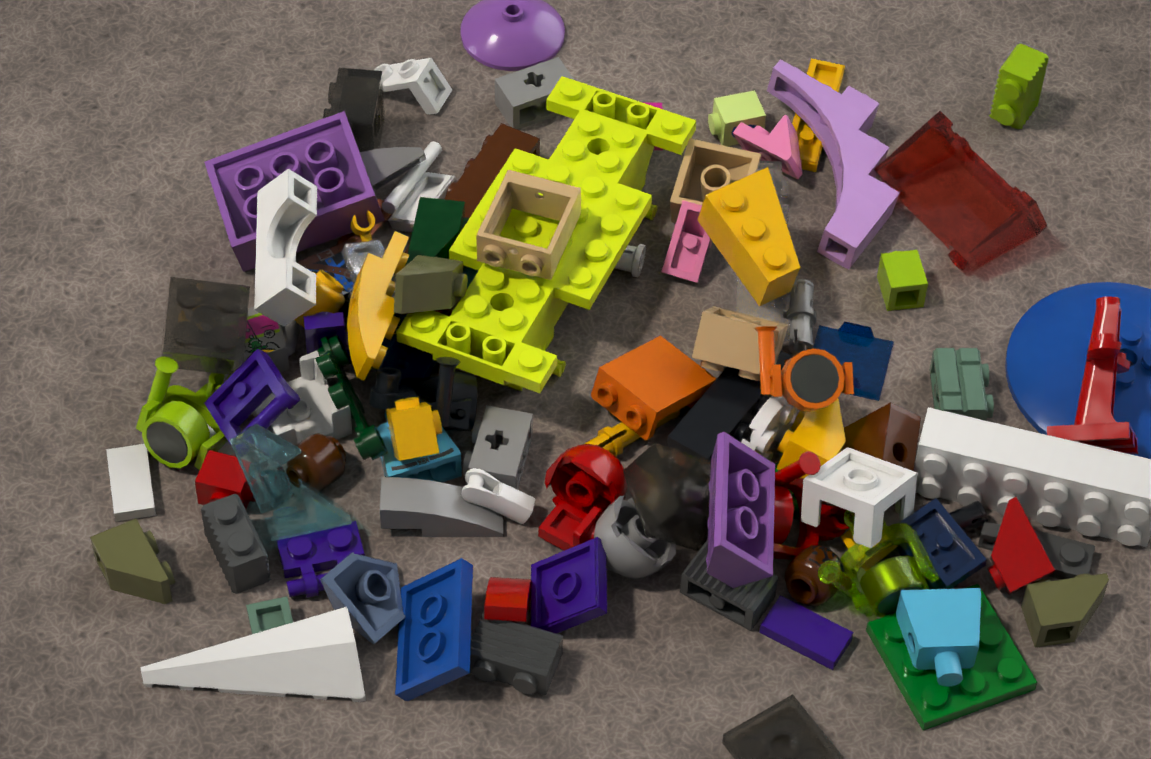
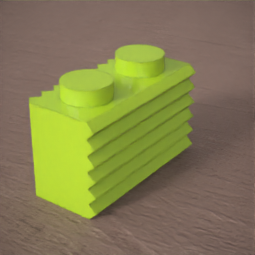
(1019, 86)

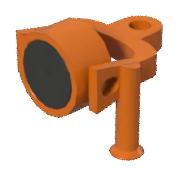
(807, 379)

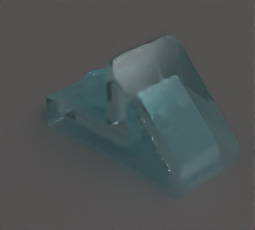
(261, 460)
(318, 515)

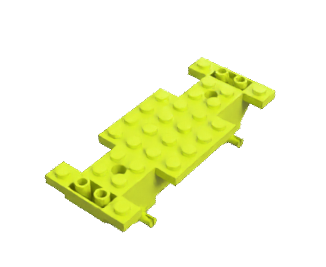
(511, 317)

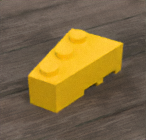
(752, 235)

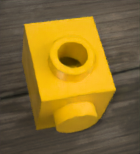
(413, 428)

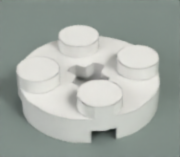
(770, 425)

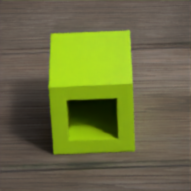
(902, 280)

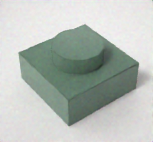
(269, 614)

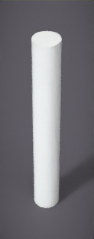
(410, 179)

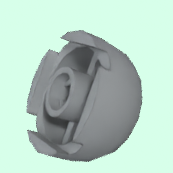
(626, 544)

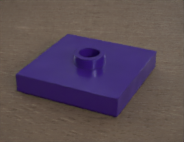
(569, 587)

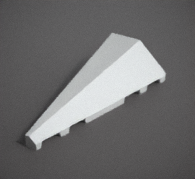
(298, 658)

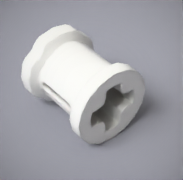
(632, 259)

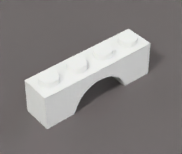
(283, 214)

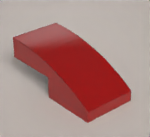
(507, 599)

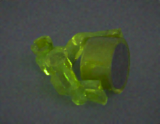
(881, 584)

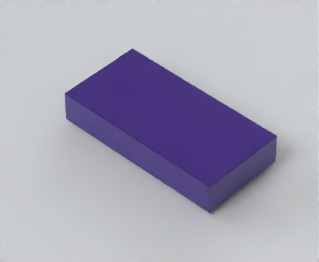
(806, 632)

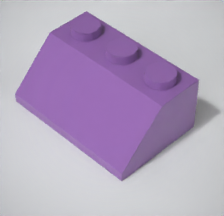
(740, 513)

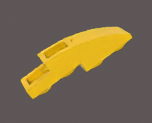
(372, 306)

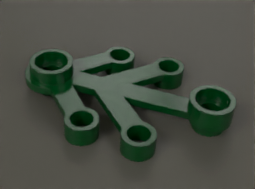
(331, 363)

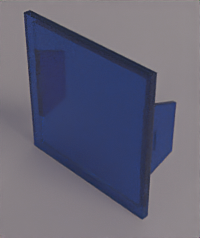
(868, 355)

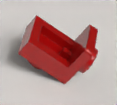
(568, 525)

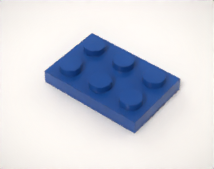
(436, 630)

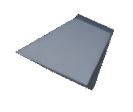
(369, 592)

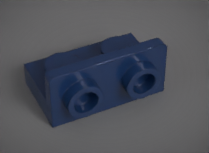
(946, 545)

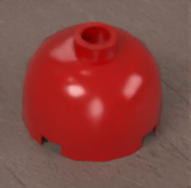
(587, 478)

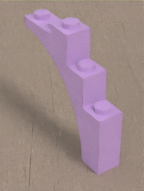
(842, 126)

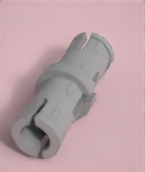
(801, 316)

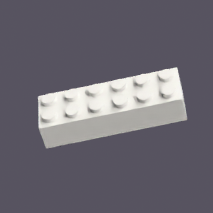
(1051, 476)

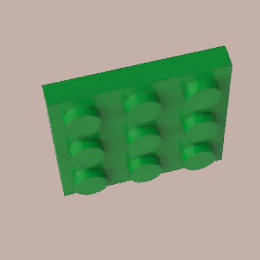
(994, 678)

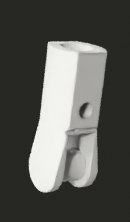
(501, 498)

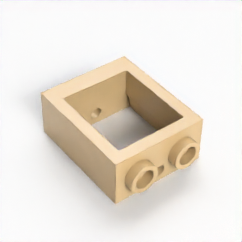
(521, 193)

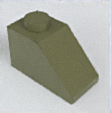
(429, 285)

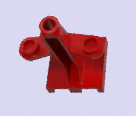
(1095, 408)

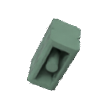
(960, 382)

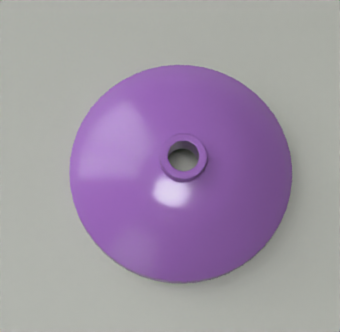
(512, 33)

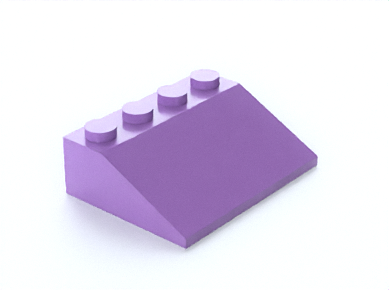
(317, 152)

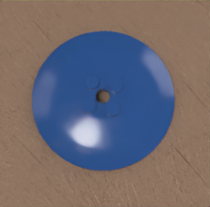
(1050, 357)

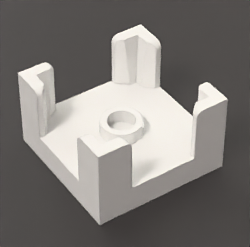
(314, 411)
(860, 486)

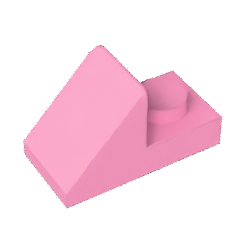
(775, 146)
(688, 245)

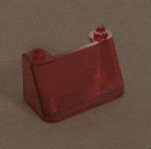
(960, 196)

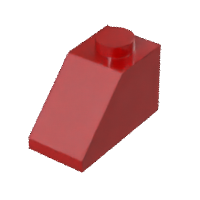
(1017, 552)

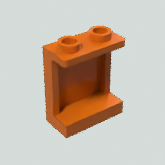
(650, 385)

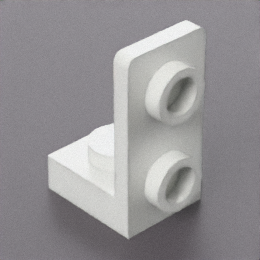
(421, 78)

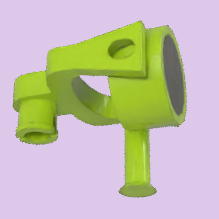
(177, 419)

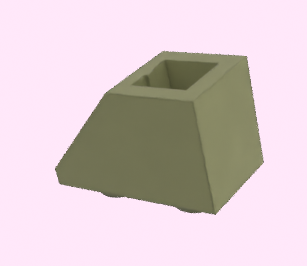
(131, 563)
(1062, 608)

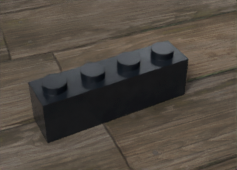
(724, 407)

